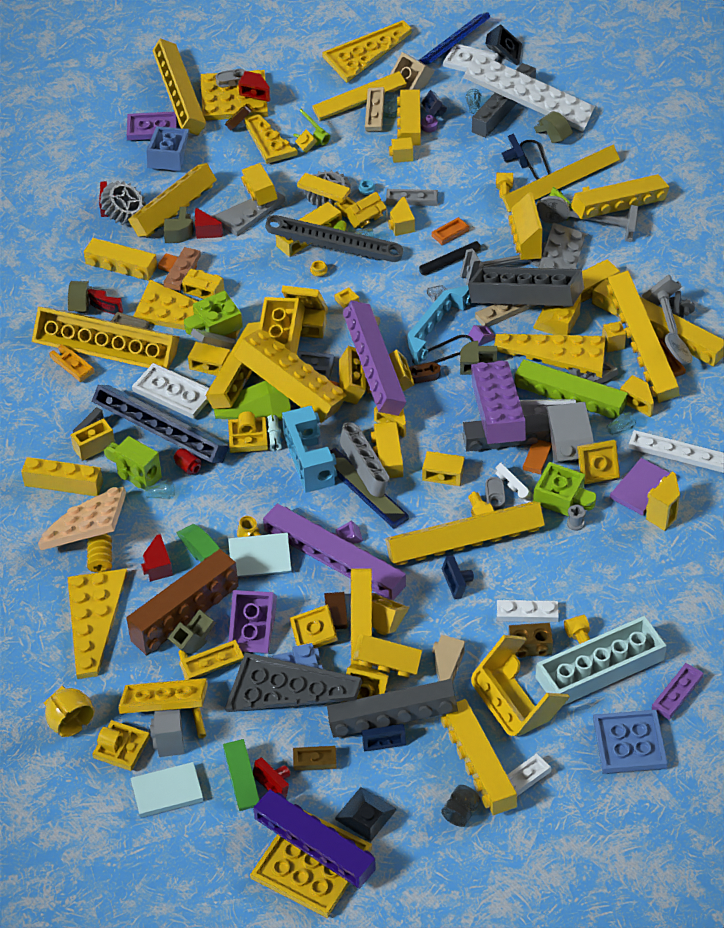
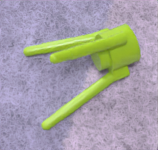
(321, 135)

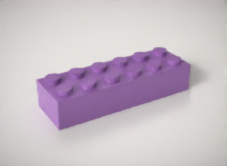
(498, 402)

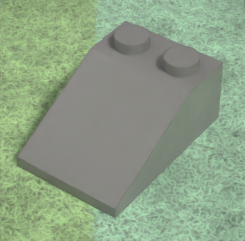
(568, 429)

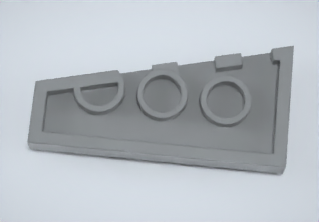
(246, 214)

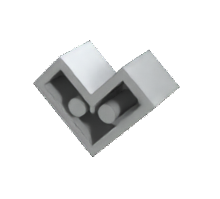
(167, 732)

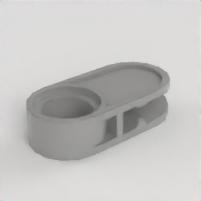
(229, 77)
(495, 491)

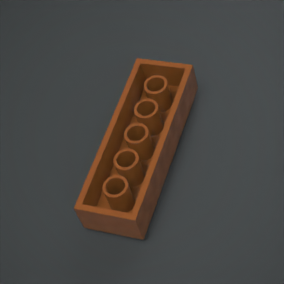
(181, 600)

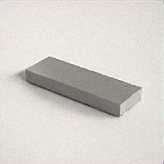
(413, 197)
(213, 339)

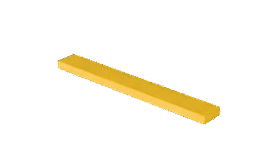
(563, 176)

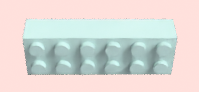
(602, 660)

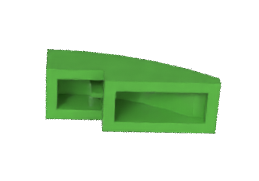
(197, 542)
(241, 774)

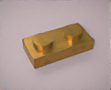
(314, 758)

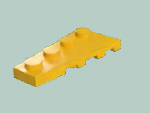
(268, 141)

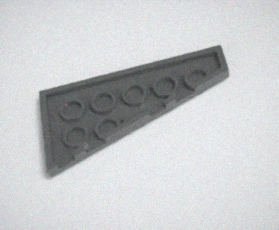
(279, 683)

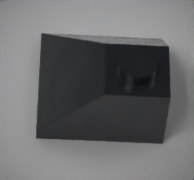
(504, 44)
(365, 814)

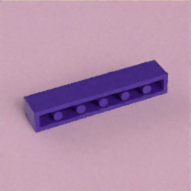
(315, 838)

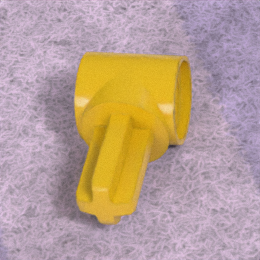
(504, 183)
(479, 506)
(250, 523)
(577, 628)

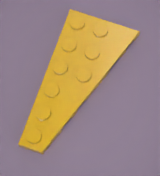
(360, 53)
(166, 307)
(557, 350)
(93, 611)

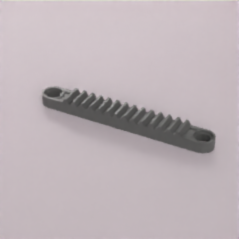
(334, 238)

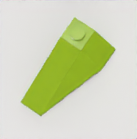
(260, 400)

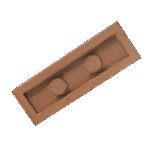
(185, 262)

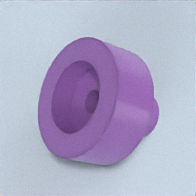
(429, 124)

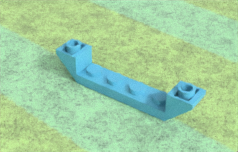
(454, 297)

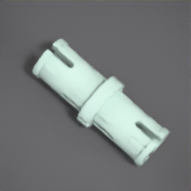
(274, 433)

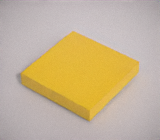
(599, 461)
(314, 627)

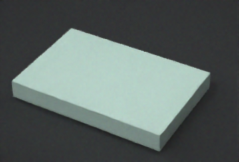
(260, 554)
(166, 789)

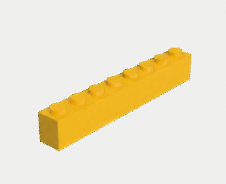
(179, 86)
(643, 337)
(700, 342)
(464, 532)

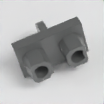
(680, 306)

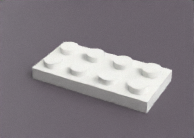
(172, 390)

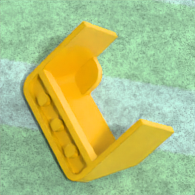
(504, 696)

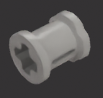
(576, 515)

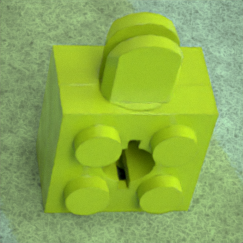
(215, 315)
(135, 462)
(570, 488)

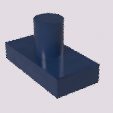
(433, 104)
(515, 151)
(456, 578)
(383, 737)

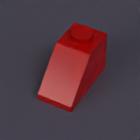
(254, 86)
(156, 560)

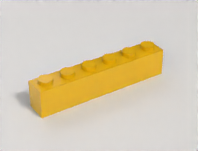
(619, 196)
(169, 201)
(231, 376)
(479, 759)

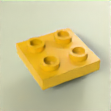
(247, 433)
(120, 745)

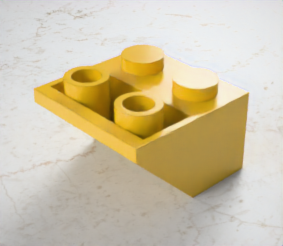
(663, 502)

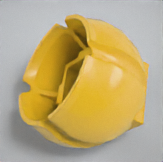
(68, 711)

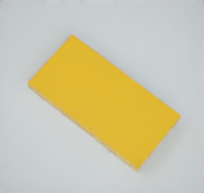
(309, 297)
(163, 696)

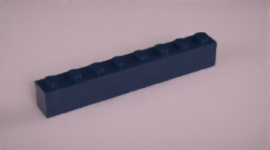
(160, 423)

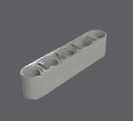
(364, 459)

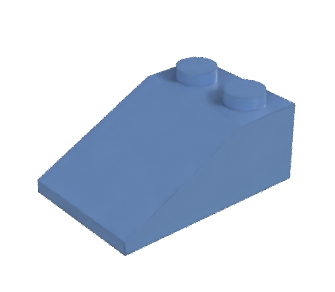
(167, 148)

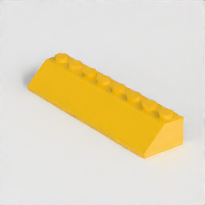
(104, 338)

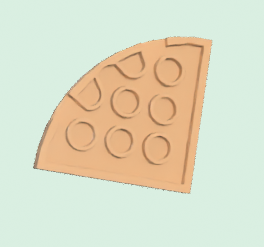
(86, 520)

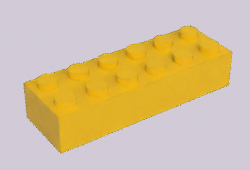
(290, 374)

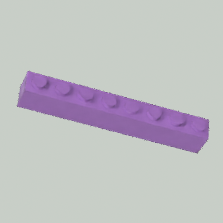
(374, 358)
(333, 550)

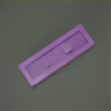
(677, 691)

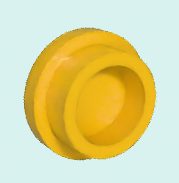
(318, 268)

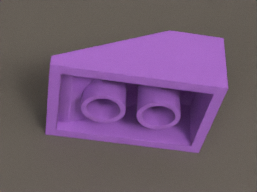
(252, 620)

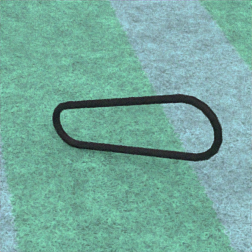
(542, 155)
(445, 342)

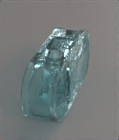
(390, 107)

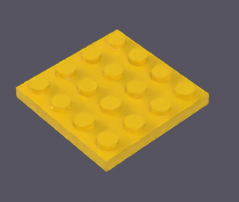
(224, 102)
(300, 876)

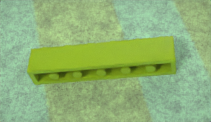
(562, 385)

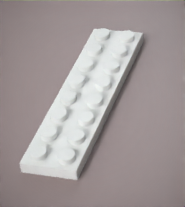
(528, 91)

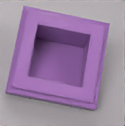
(481, 334)
(350, 532)

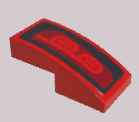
(104, 303)

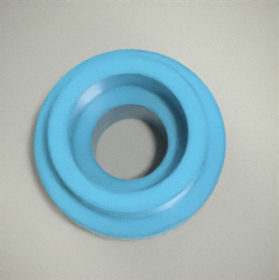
(366, 187)

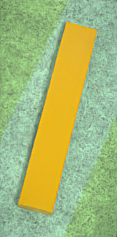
(357, 96)

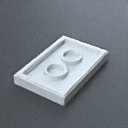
(461, 56)

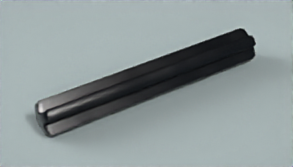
(448, 258)

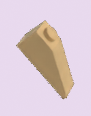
(448, 657)

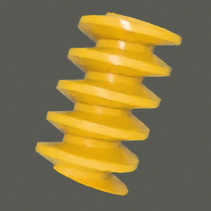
(99, 553)

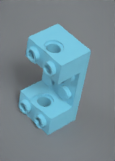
(316, 466)

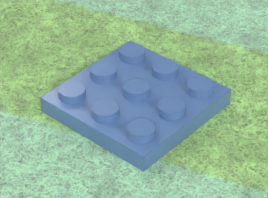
(629, 741)

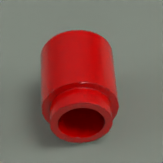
(187, 461)

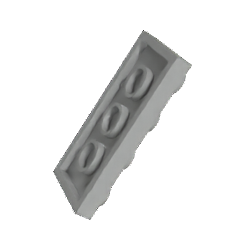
(562, 248)

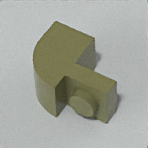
(555, 125)
(178, 229)
(78, 296)
(473, 354)
(192, 637)

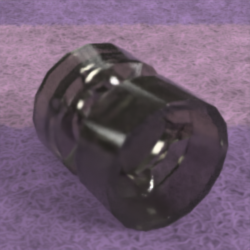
(459, 806)

